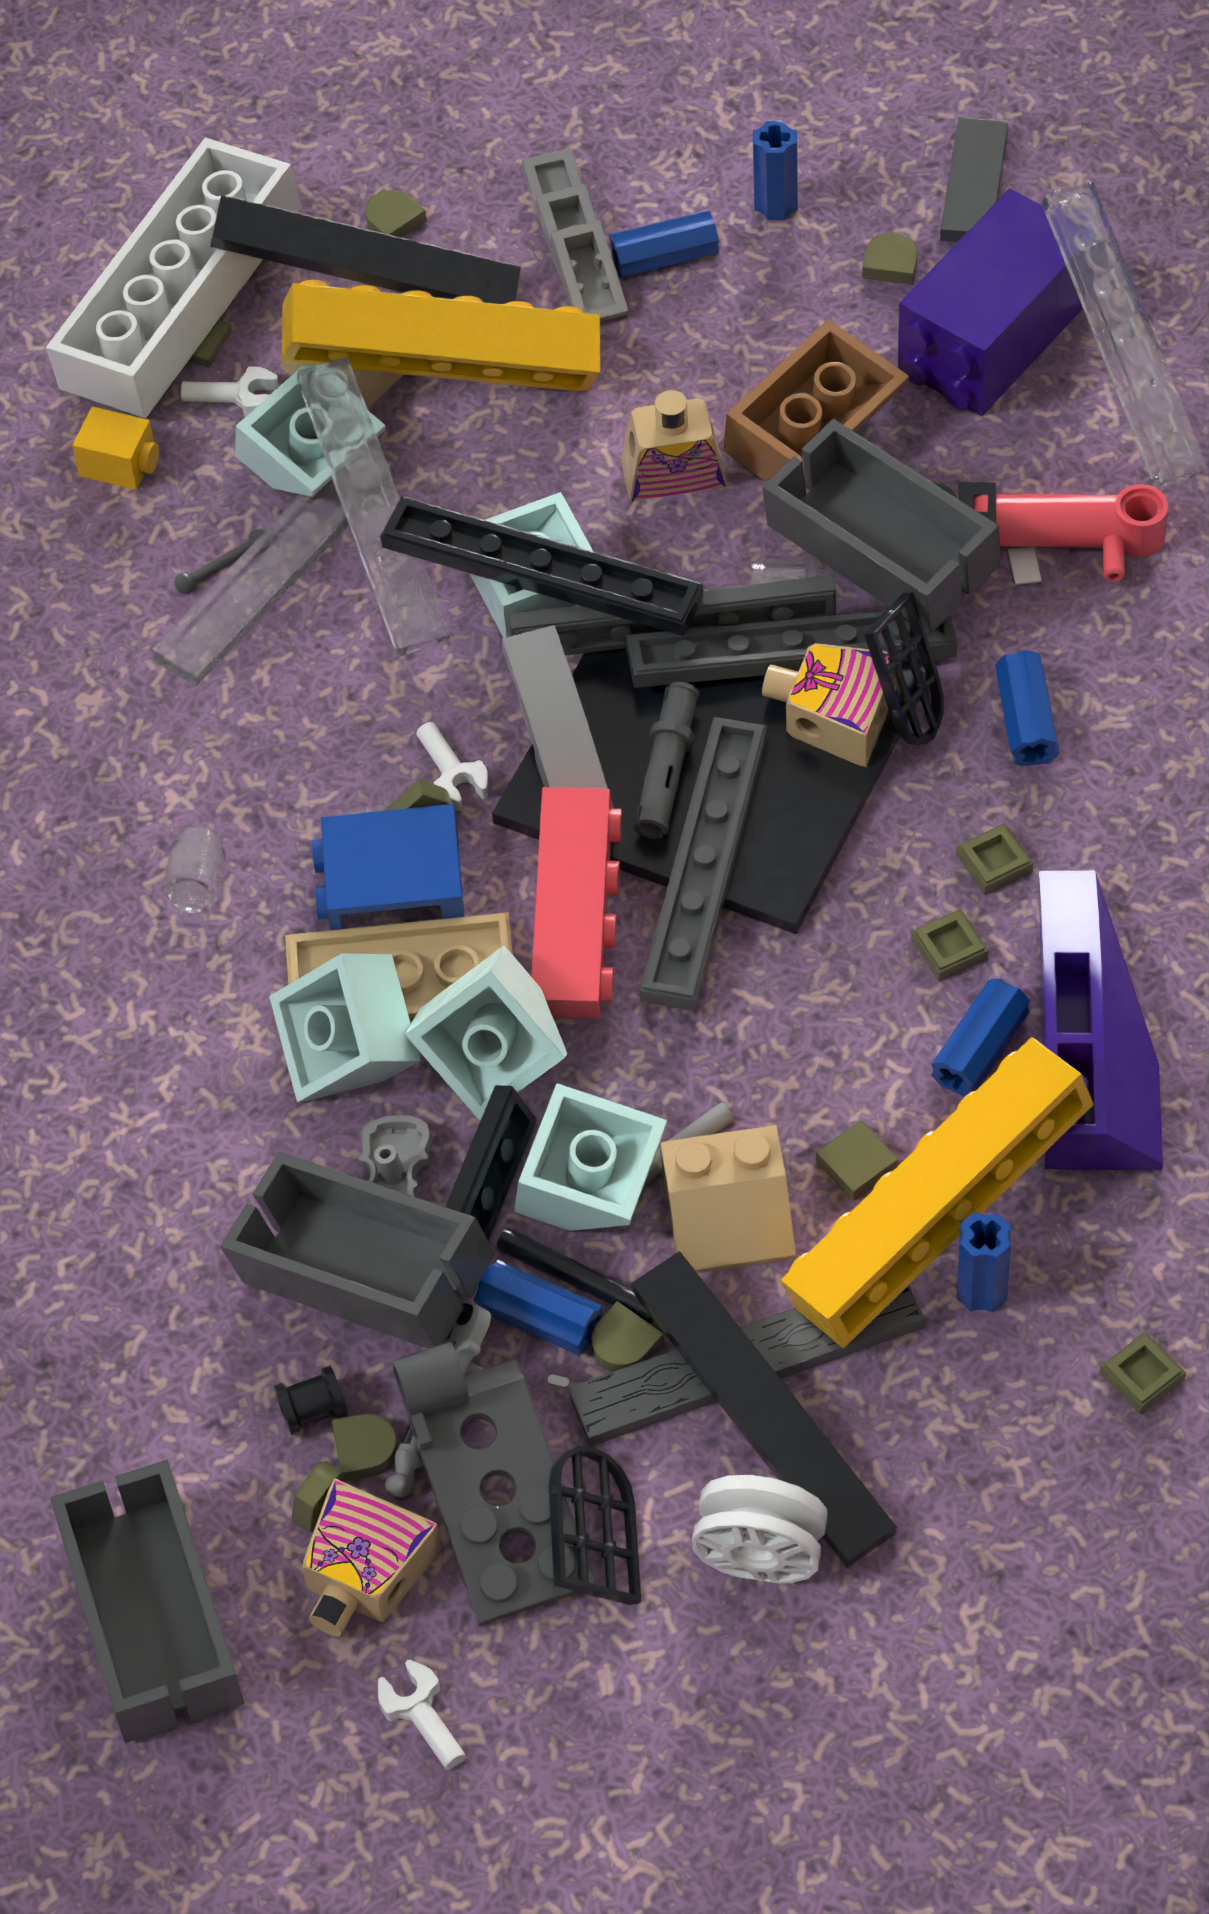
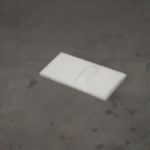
(1024, 565)

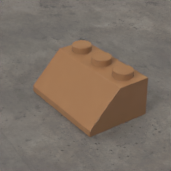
(817, 382)

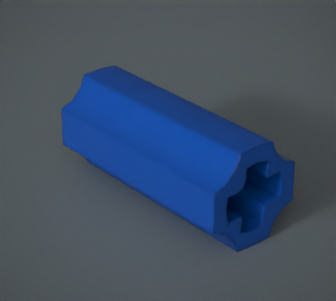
(775, 170)
(664, 243)
(1027, 708)
(980, 1037)
(983, 1262)
(538, 1307)

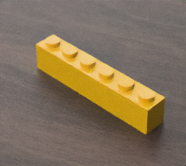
(441, 336)
(939, 1185)

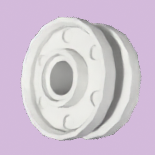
(759, 1529)

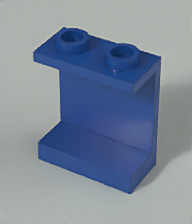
(388, 862)

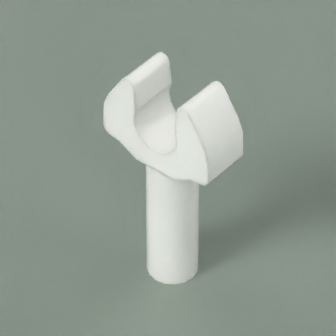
(233, 392)
(451, 768)
(420, 1711)

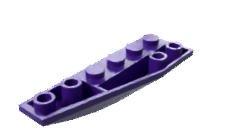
(1096, 1028)

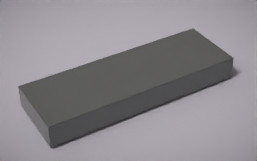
(973, 174)

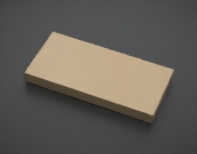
(425, 953)

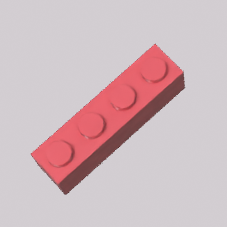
(573, 900)

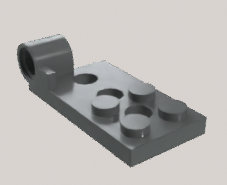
(437, 1408)

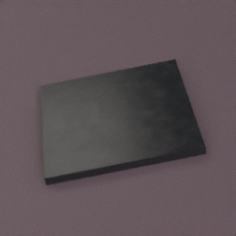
(797, 808)

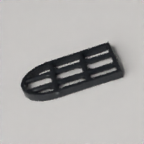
(934, 711)
(581, 1540)

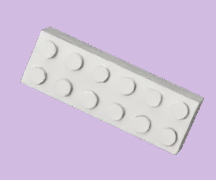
(166, 283)

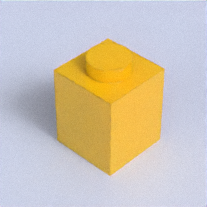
(115, 448)

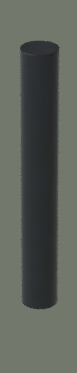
(570, 1271)

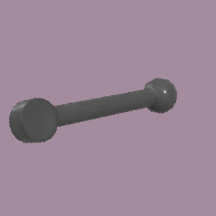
(185, 582)

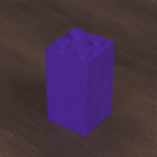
(987, 306)

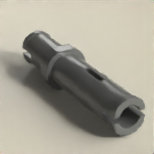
(670, 741)

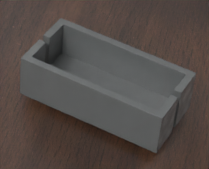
(881, 524)
(358, 1250)
(147, 1602)

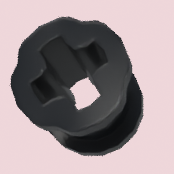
(310, 1400)

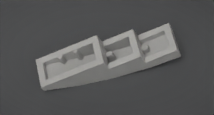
(574, 234)
(553, 710)

